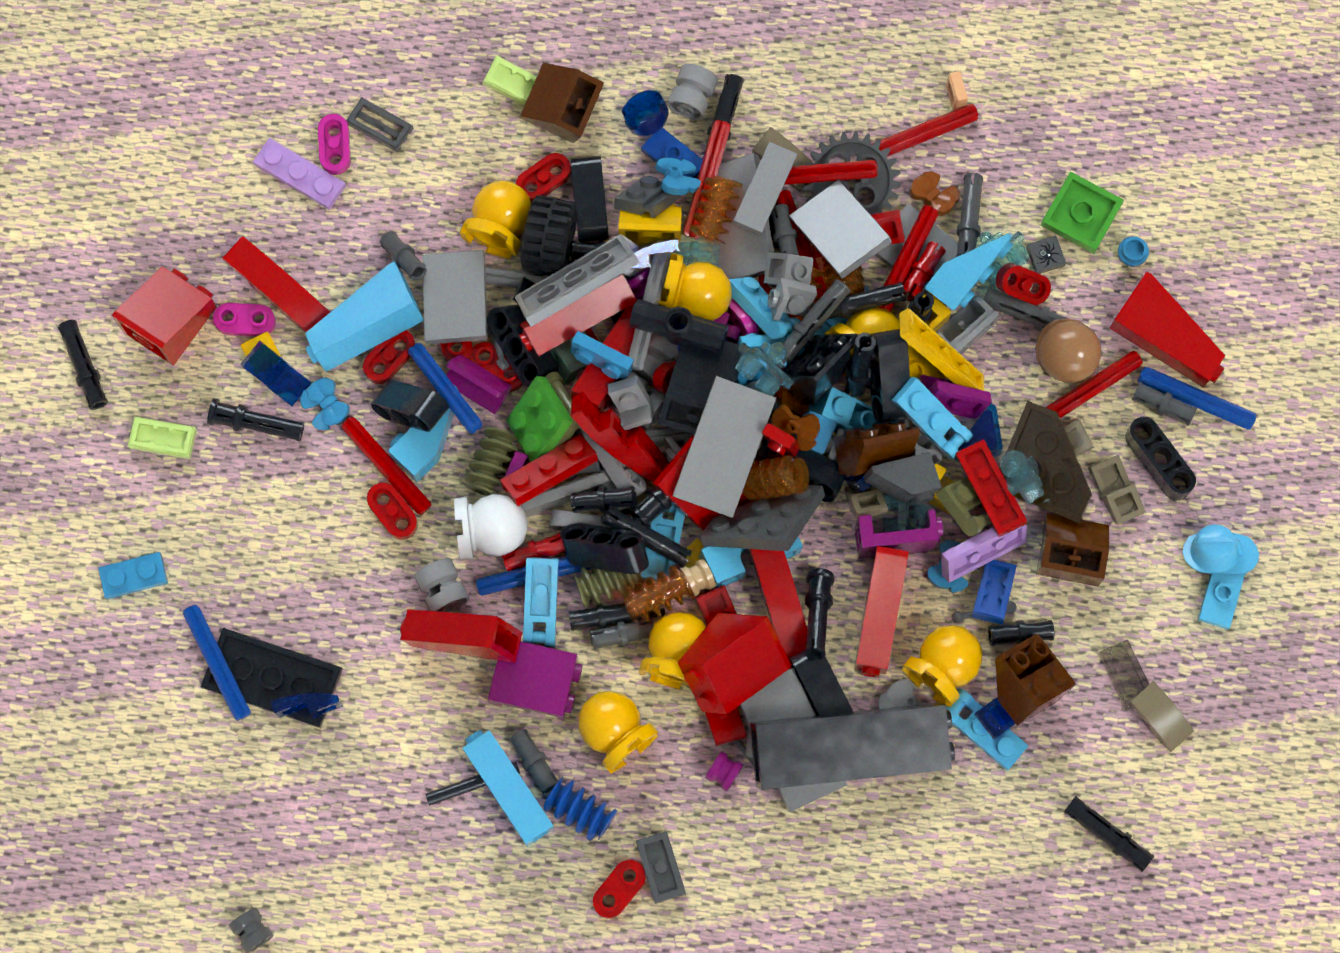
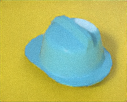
(1220, 551)

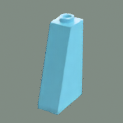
(364, 319)
(507, 787)

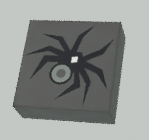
(1046, 255)

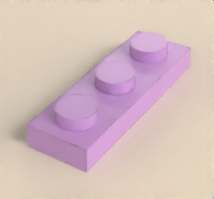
(299, 173)
(979, 551)

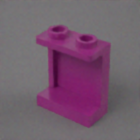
(908, 540)
(537, 681)

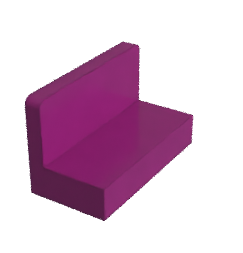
(477, 383)
(957, 398)

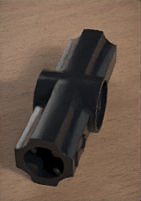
(659, 319)

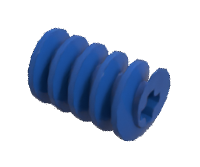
(579, 810)

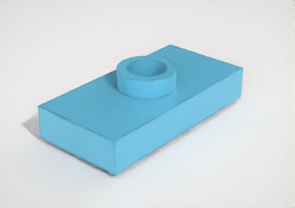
(1221, 599)

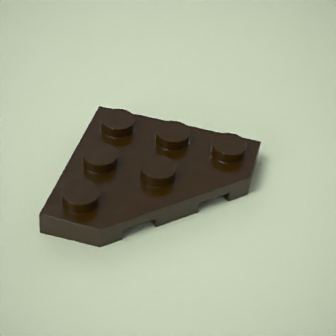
(1064, 483)

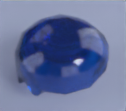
(645, 113)

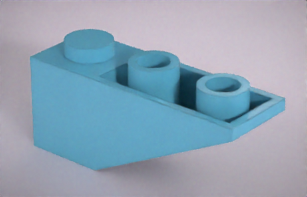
(959, 275)
(844, 410)
(421, 450)

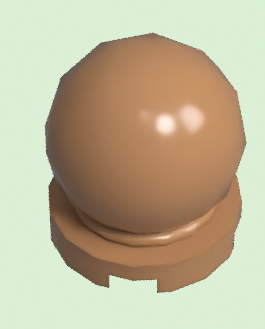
(1068, 350)

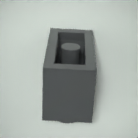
(906, 479)

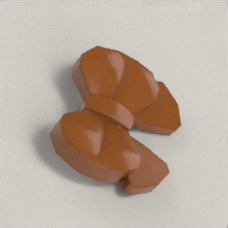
(925, 189)
(806, 427)

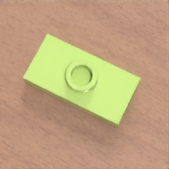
(509, 80)
(162, 437)

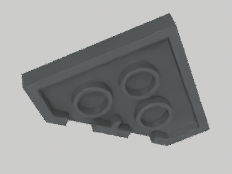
(765, 522)

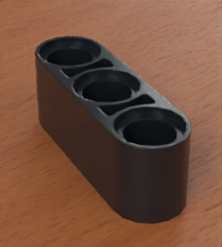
(589, 199)
(505, 326)
(888, 374)
(409, 405)
(1159, 443)
(820, 468)
(604, 548)
(820, 685)

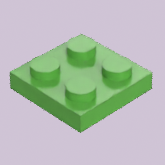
(1082, 212)
(539, 419)

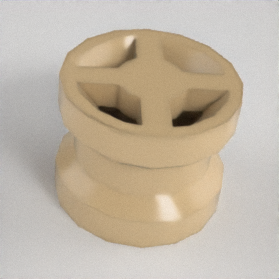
(699, 576)

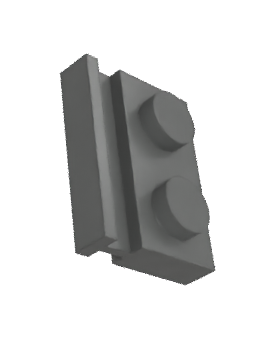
(644, 197)

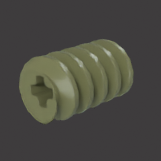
(490, 461)
(603, 582)

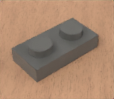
(660, 867)

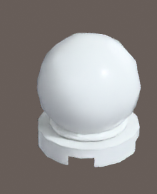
(490, 525)

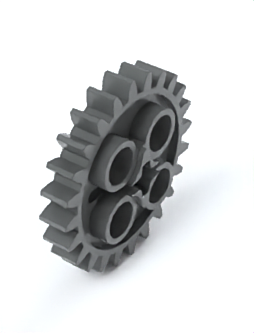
(880, 187)

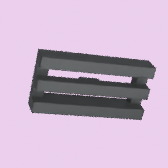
(400, 137)

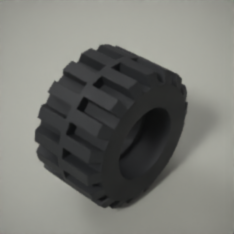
(548, 235)

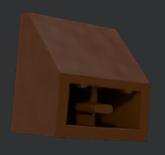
(561, 101)
(865, 448)
(1074, 550)
(1030, 679)

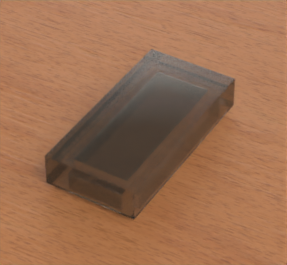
(1124, 671)

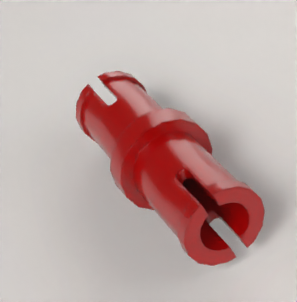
(923, 270)
(540, 549)

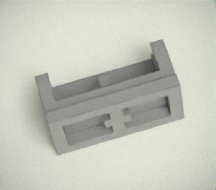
(969, 324)

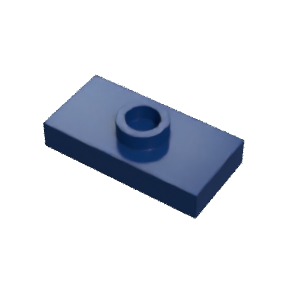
(667, 146)
(994, 591)

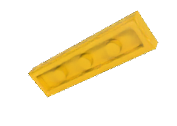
(939, 351)

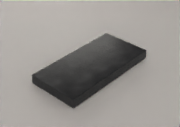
(273, 672)

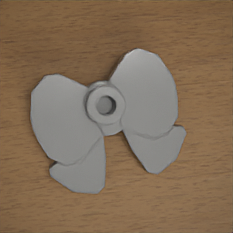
(899, 695)

